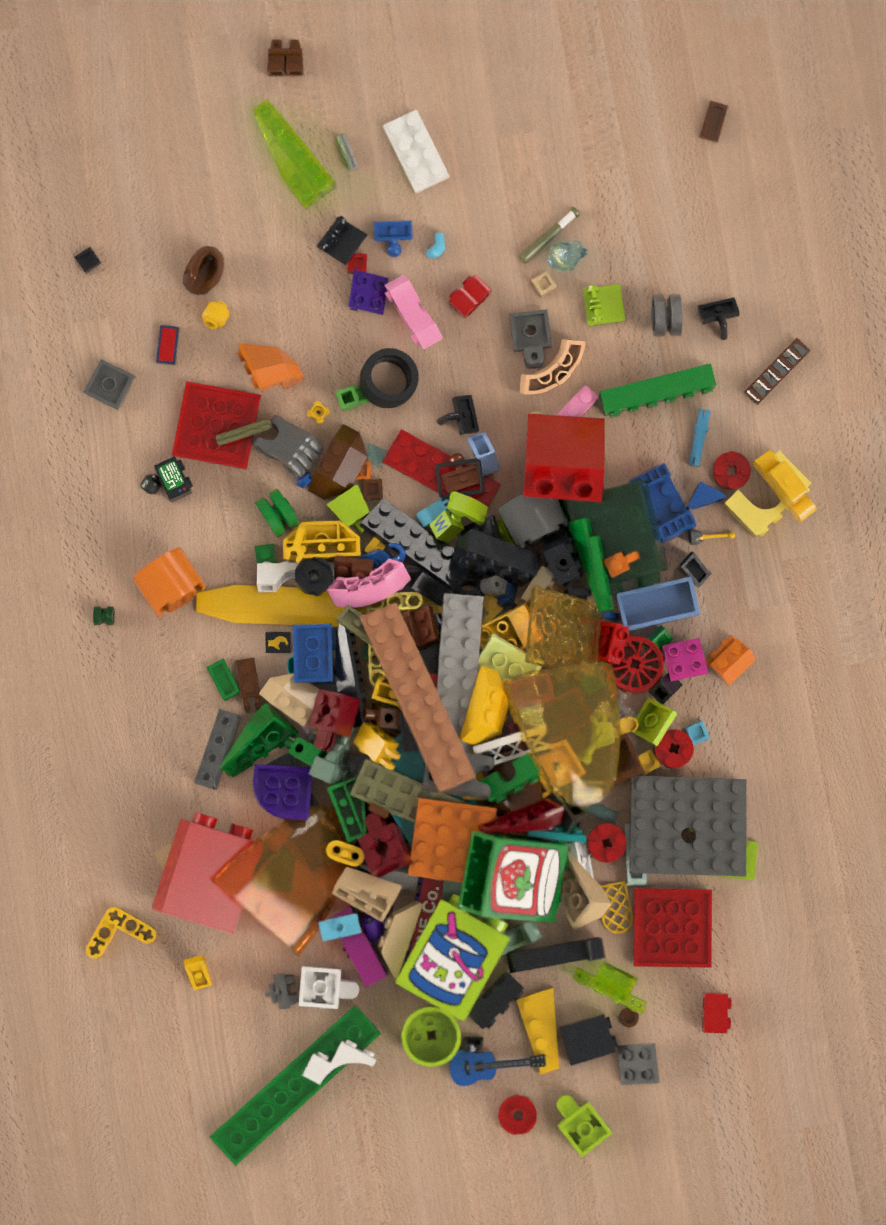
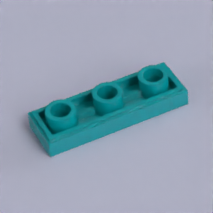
(557, 834)

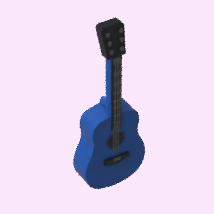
(474, 1066)

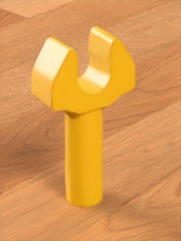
(296, 546)

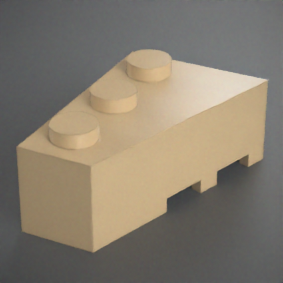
(367, 892)

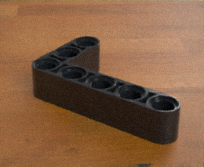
(557, 954)

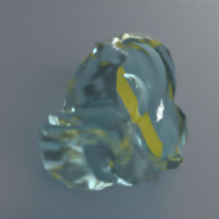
(566, 255)

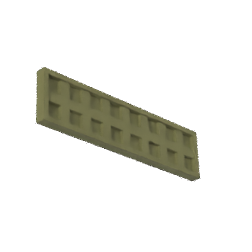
(393, 790)

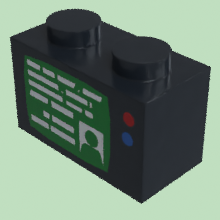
(173, 479)

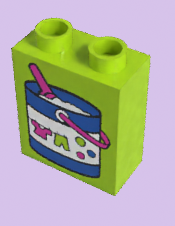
(454, 958)

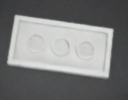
(416, 151)

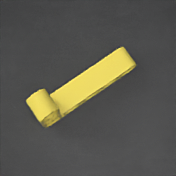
(404, 598)

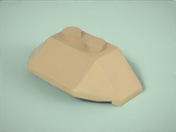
(292, 699)
(397, 936)

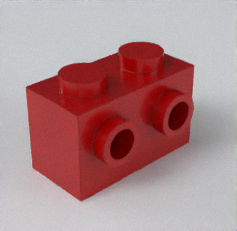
(715, 1013)

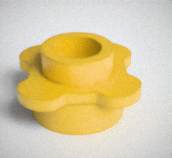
(318, 407)

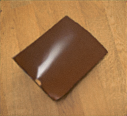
(530, 794)

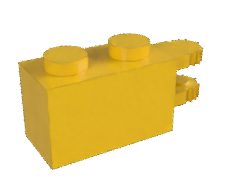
(377, 745)

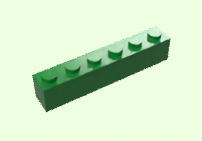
(658, 389)

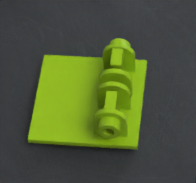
(603, 304)

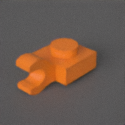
(619, 563)

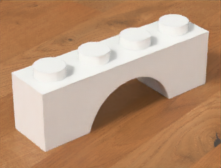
(273, 575)

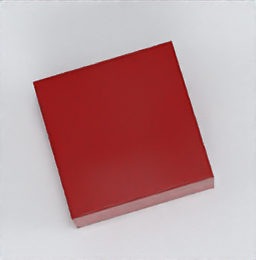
(357, 262)

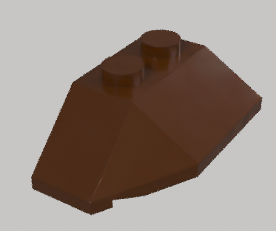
(339, 464)

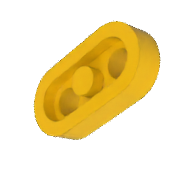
(345, 853)

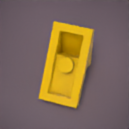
(198, 972)

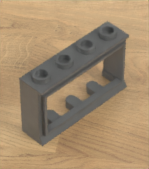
(217, 749)

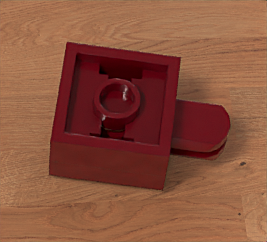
(332, 715)
(384, 846)

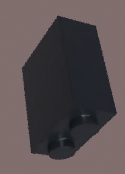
(588, 1039)

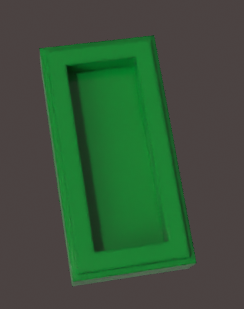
(223, 679)

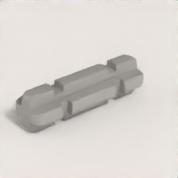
(347, 152)

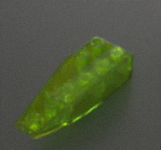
(293, 157)

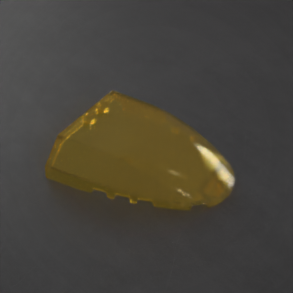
(570, 727)

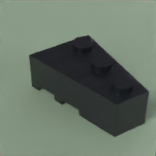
(495, 1000)

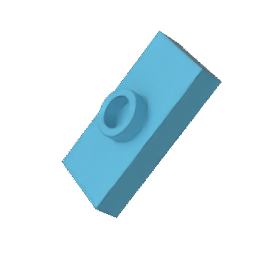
(339, 927)

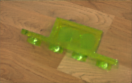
(612, 983)

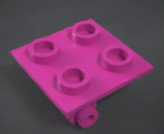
(685, 659)

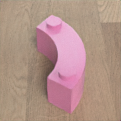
(418, 320)
(371, 589)

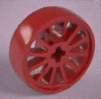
(627, 660)

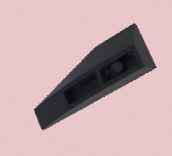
(347, 676)

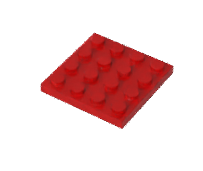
(210, 412)
(672, 928)

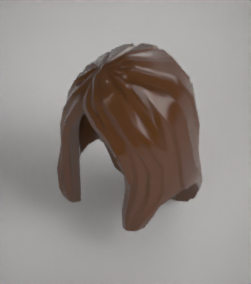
(203, 270)

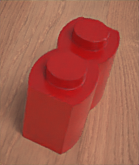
(469, 296)

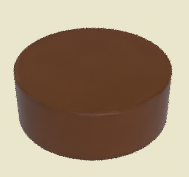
(628, 1017)

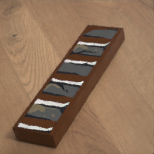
(777, 371)

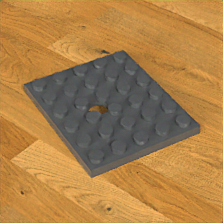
(669, 805)

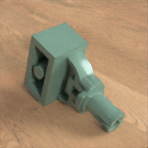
(333, 766)

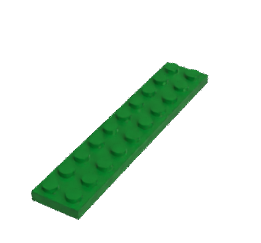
(289, 1089)

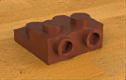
(352, 567)
(422, 626)

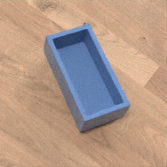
(657, 604)

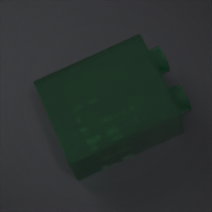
(626, 525)

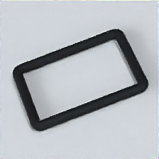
(458, 463)

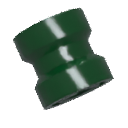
(103, 615)

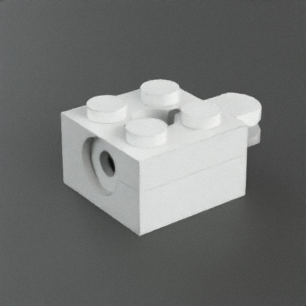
(323, 987)

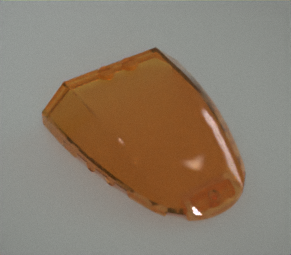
(289, 876)

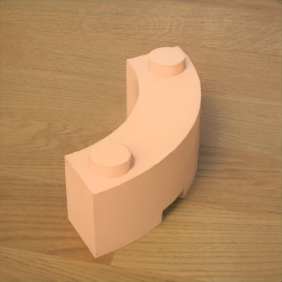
(557, 371)

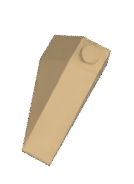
(582, 895)

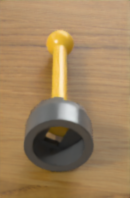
(695, 536)

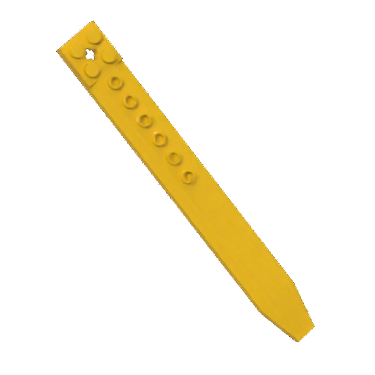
(292, 606)

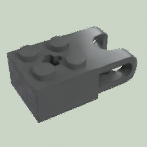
(470, 788)

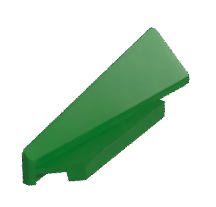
(592, 560)

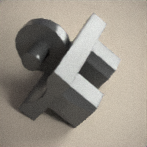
(279, 992)

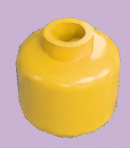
(215, 315)

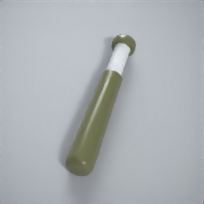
(544, 239)

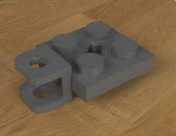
(531, 344)

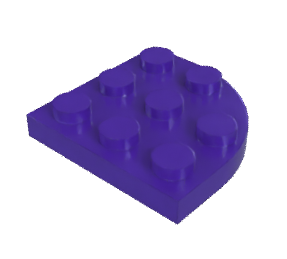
(283, 790)

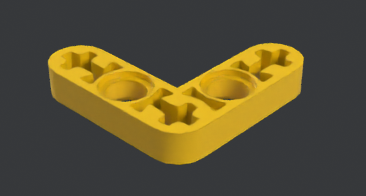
(113, 926)

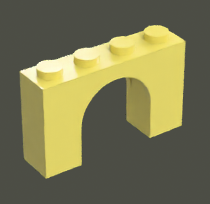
(756, 519)

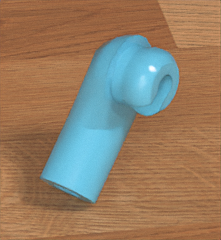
(438, 248)

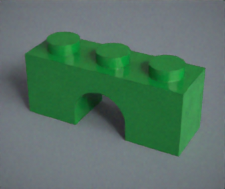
(526, 773)

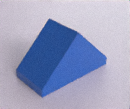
(704, 496)

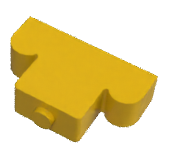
(785, 485)

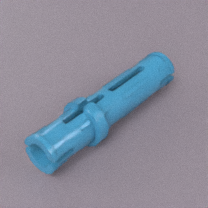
(699, 437)

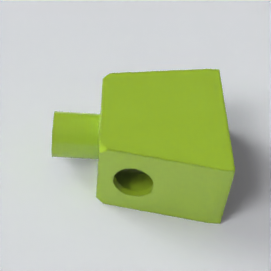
(350, 508)

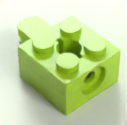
(581, 1124)

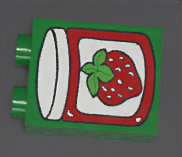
(513, 877)

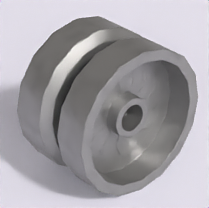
(663, 315)

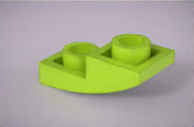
(467, 506)

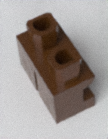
(292, 55)

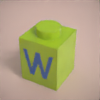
(446, 526)

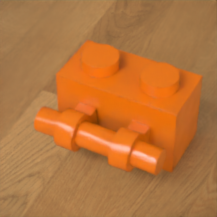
(730, 659)

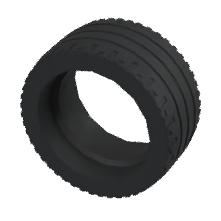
(398, 358)

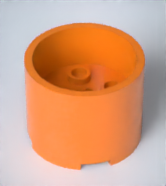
(169, 582)

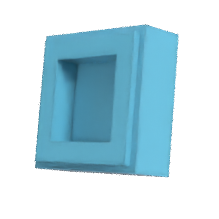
(697, 732)

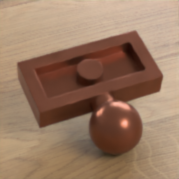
(462, 477)

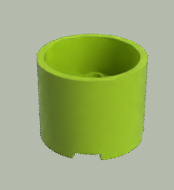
(431, 1051)

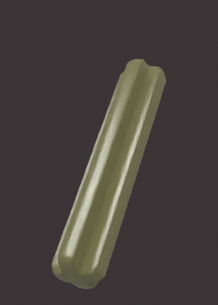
(243, 432)

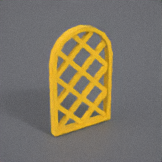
(616, 911)

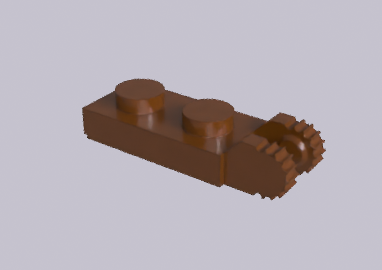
(248, 682)

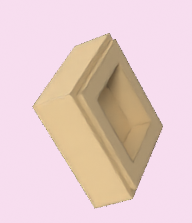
(543, 283)

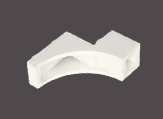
(347, 1053)

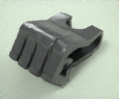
(291, 446)

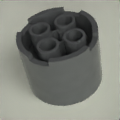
(532, 519)

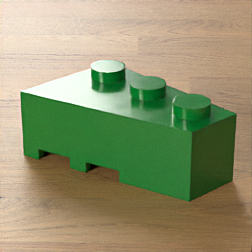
(348, 809)

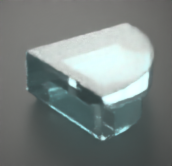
(376, 455)

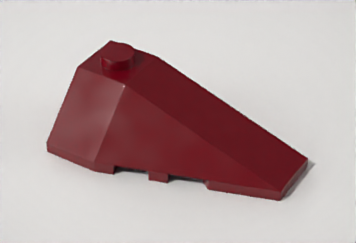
(533, 817)

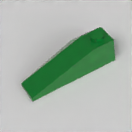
(260, 736)

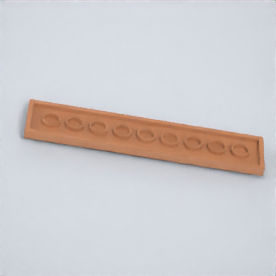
(417, 697)

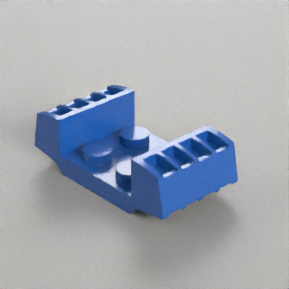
(669, 508)

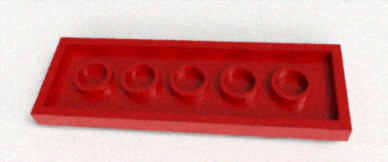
(418, 461)

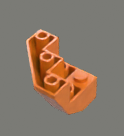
(269, 366)

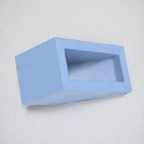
(484, 451)

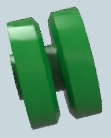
(278, 512)

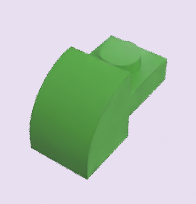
(350, 398)

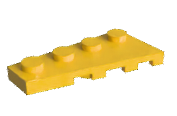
(540, 1023)

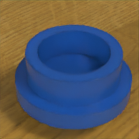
(304, 480)

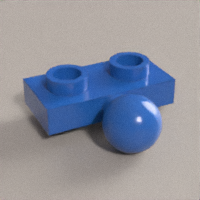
(392, 232)

